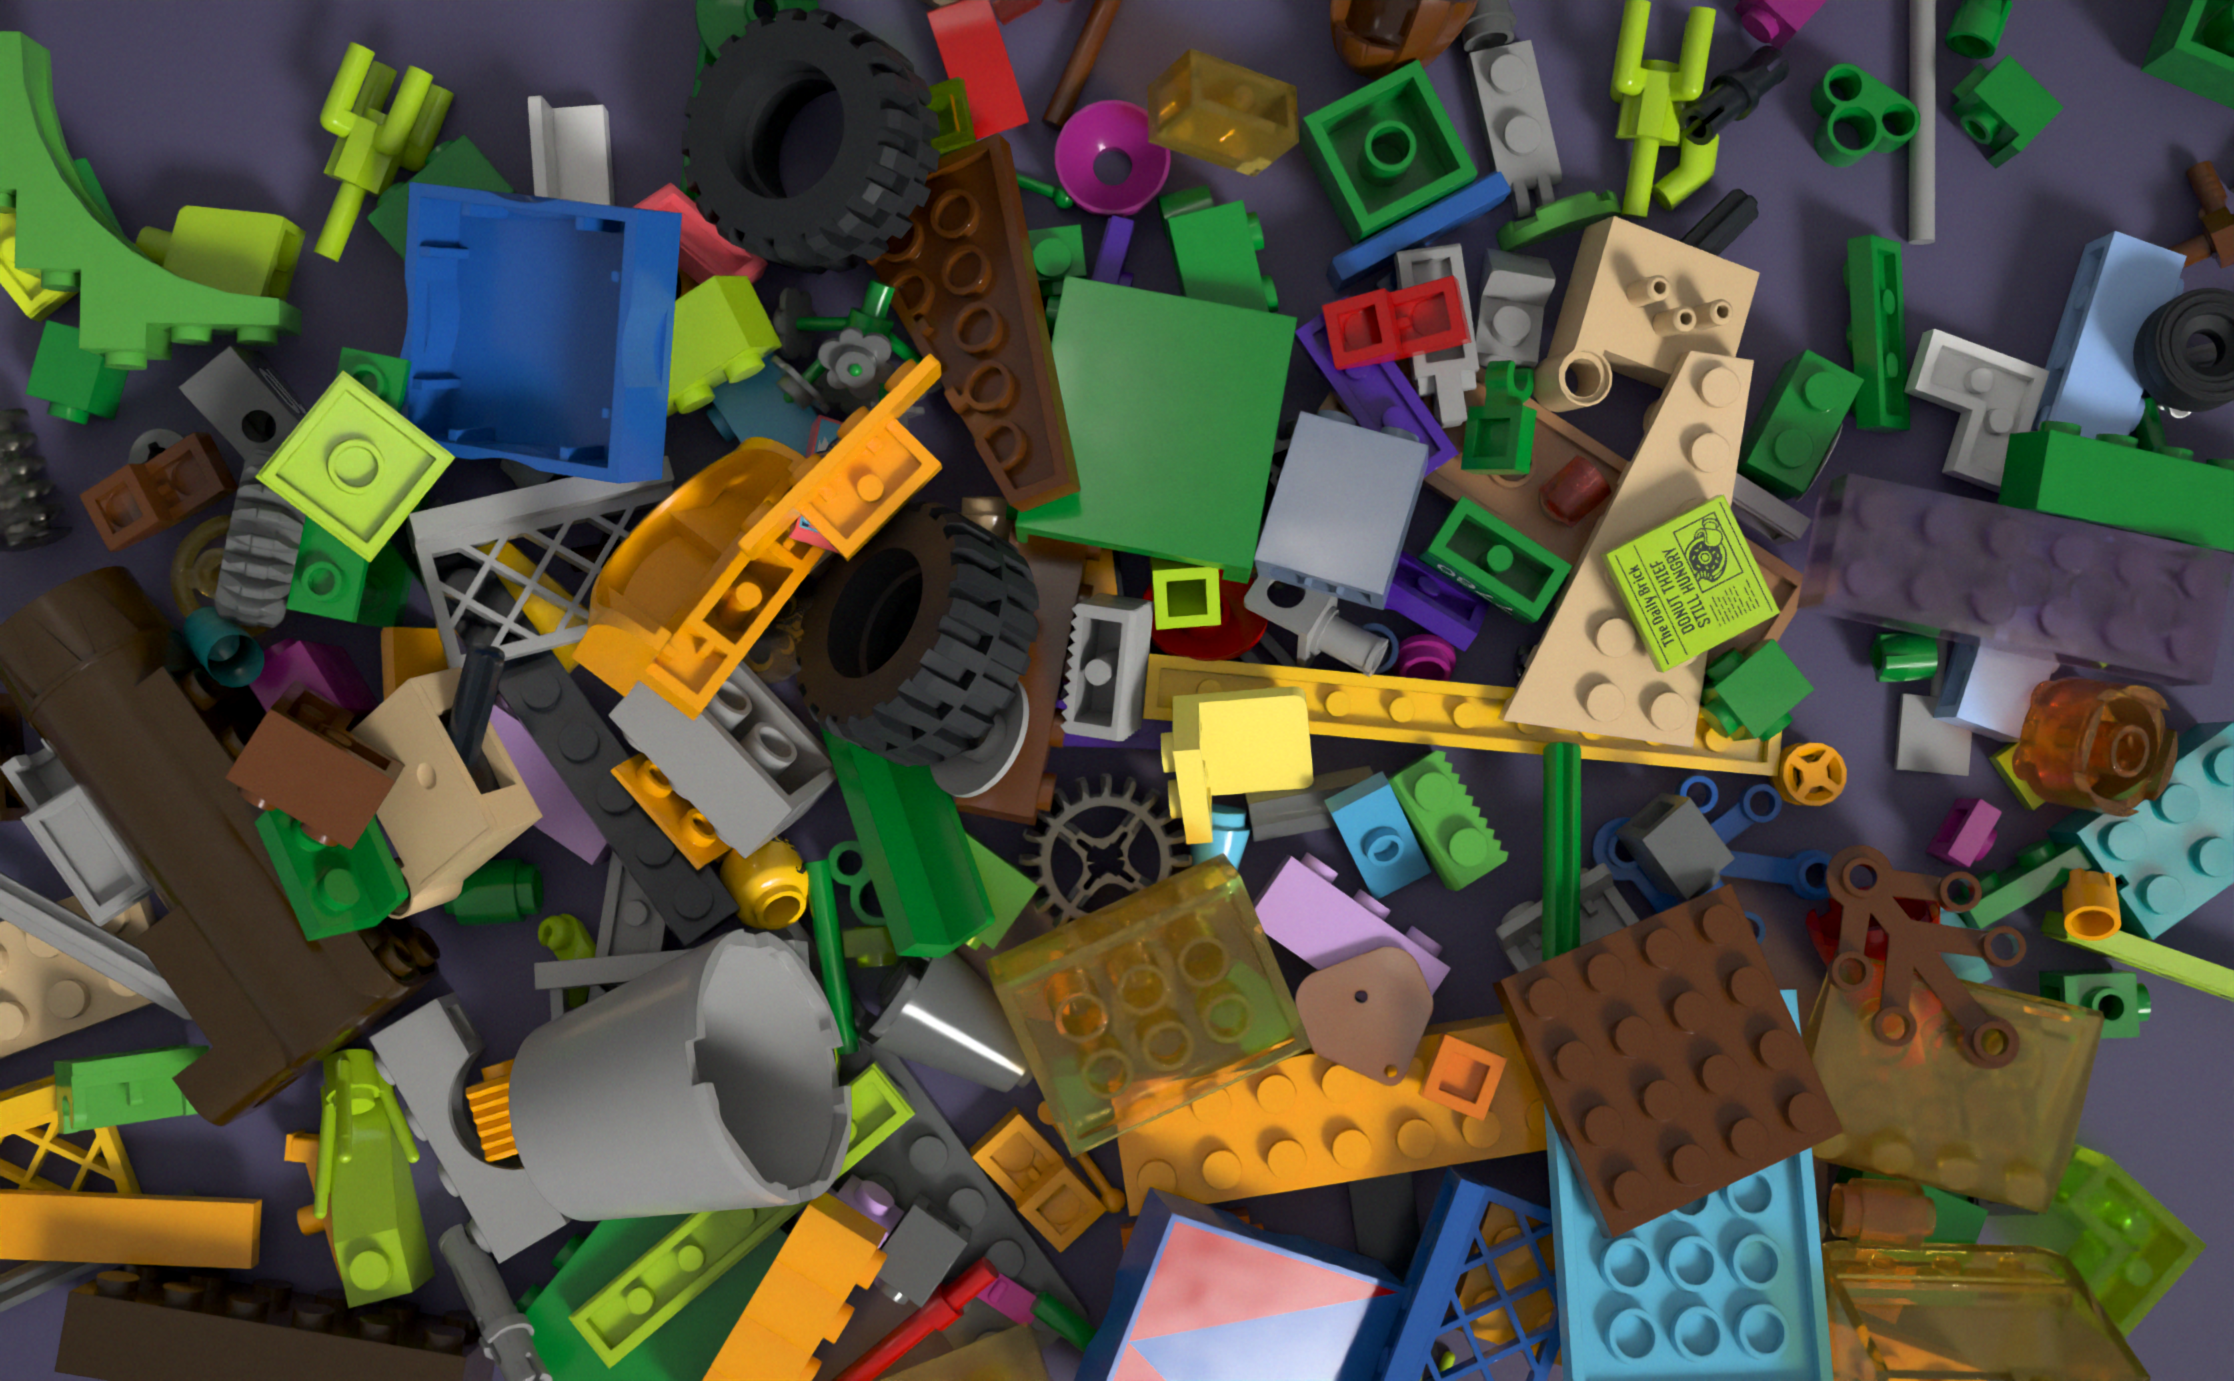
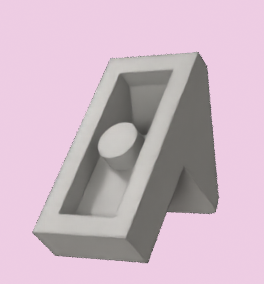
(1511, 307)

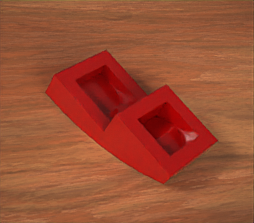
(976, 52)
(1396, 324)

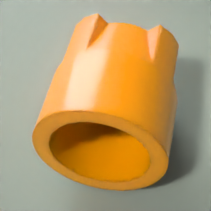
(2091, 905)

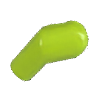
(568, 941)

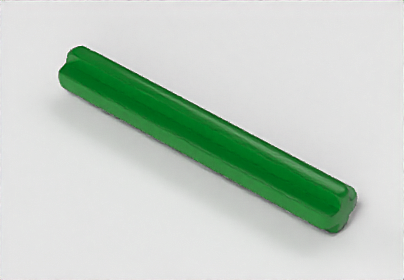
(1561, 848)

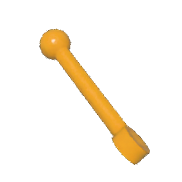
(1111, 1197)

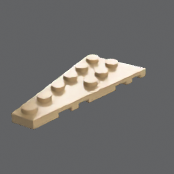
(1590, 661)

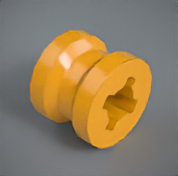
(1820, 780)

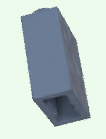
(1342, 508)

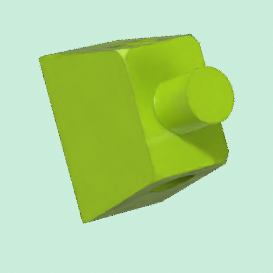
(228, 250)

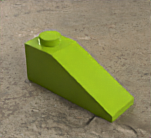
(377, 1215)

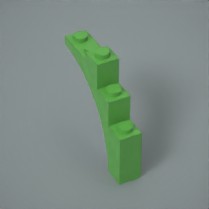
(67, 240)

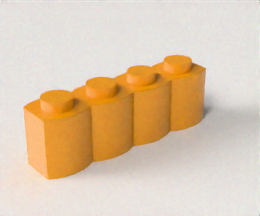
(803, 1296)

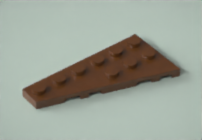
(978, 308)

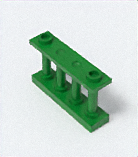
(327, 573)

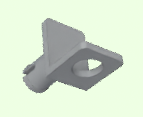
(1319, 628)

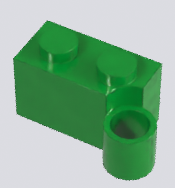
(1216, 250)

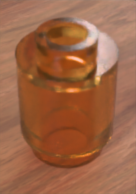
(1881, 1213)

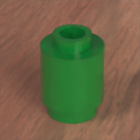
(499, 894)

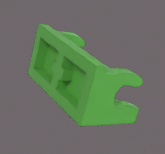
(122, 1087)

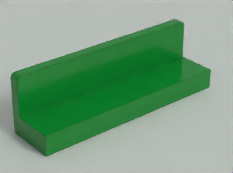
(912, 851)

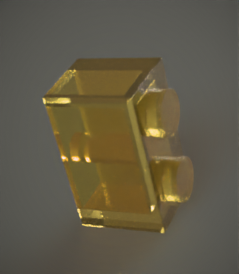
(1222, 113)

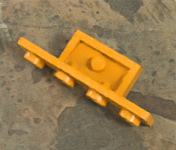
(861, 478)

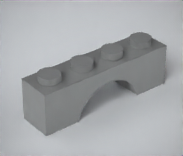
(430, 1063)

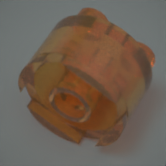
(2096, 745)

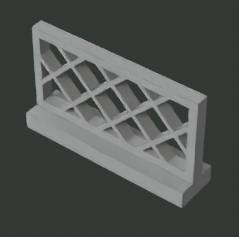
(523, 514)

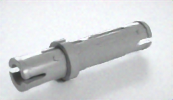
(503, 1328)

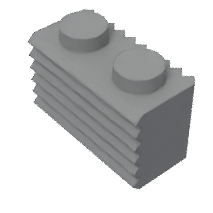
(1108, 666)

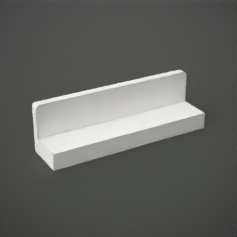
(571, 152)

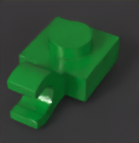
(1502, 431)

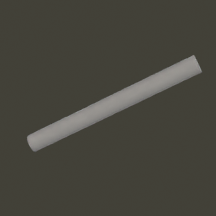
(1922, 145)

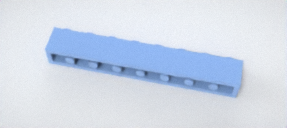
(2090, 386)

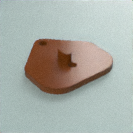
(1369, 1033)

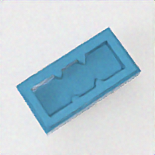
(1378, 835)

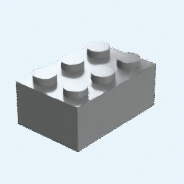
(739, 761)

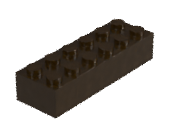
(206, 1328)

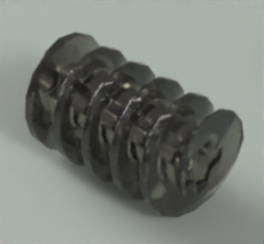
(22, 514)

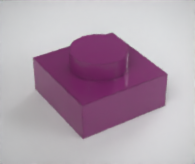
(1965, 833)

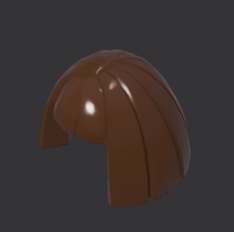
(1389, 34)

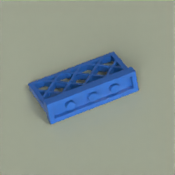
(1435, 1273)

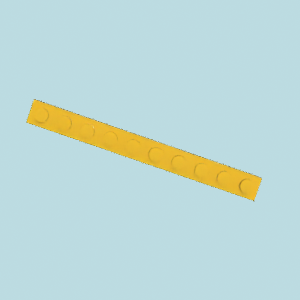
(1437, 715)

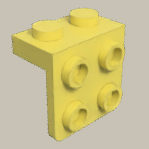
(1234, 747)

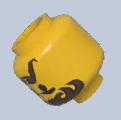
(767, 884)

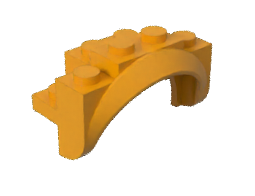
(680, 593)

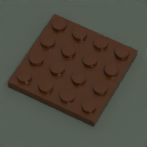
(1667, 1060)

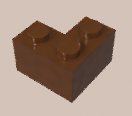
(314, 768)

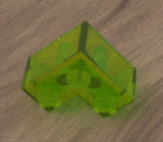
(2128, 1239)

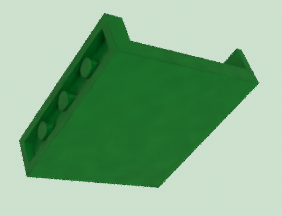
(1165, 422)
(677, 1349)

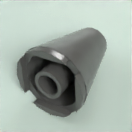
(947, 1021)

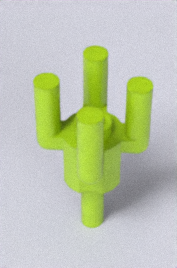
(1655, 94)
(373, 143)

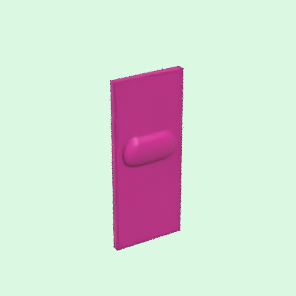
(1009, 1299)

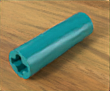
(223, 647)

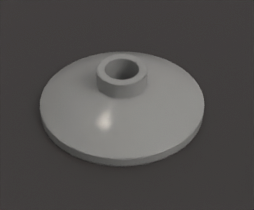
(989, 755)

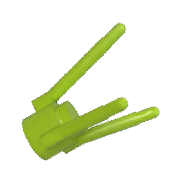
(350, 1090)

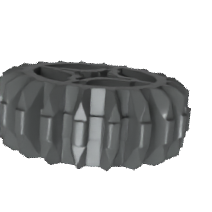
(258, 551)
(1059, 825)

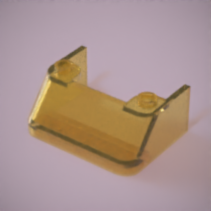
(1968, 1316)

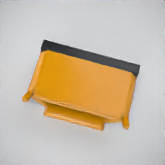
(1105, 574)

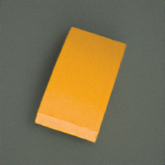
(1038, 1179)

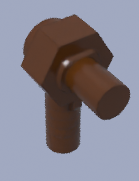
(2215, 220)

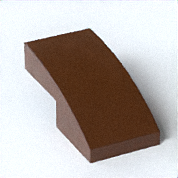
(160, 493)

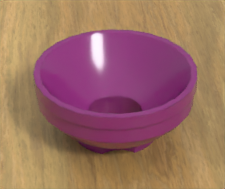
(1106, 128)

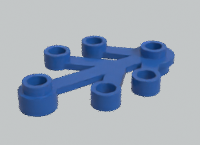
(1728, 825)

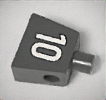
(241, 395)

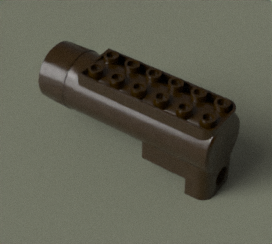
(152, 753)

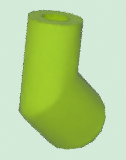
(1693, 172)

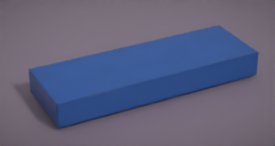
(1417, 230)

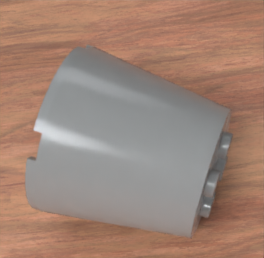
(686, 1089)

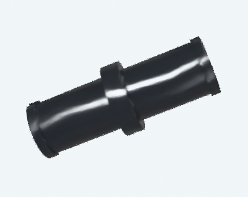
(1734, 95)

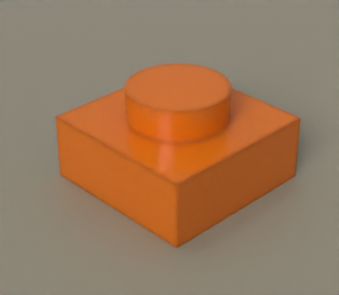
(1462, 1076)

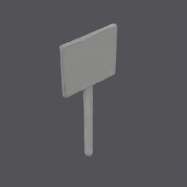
(1926, 742)

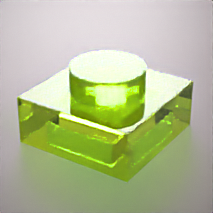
(870, 945)

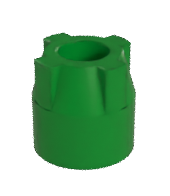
(1978, 27)
(1903, 656)

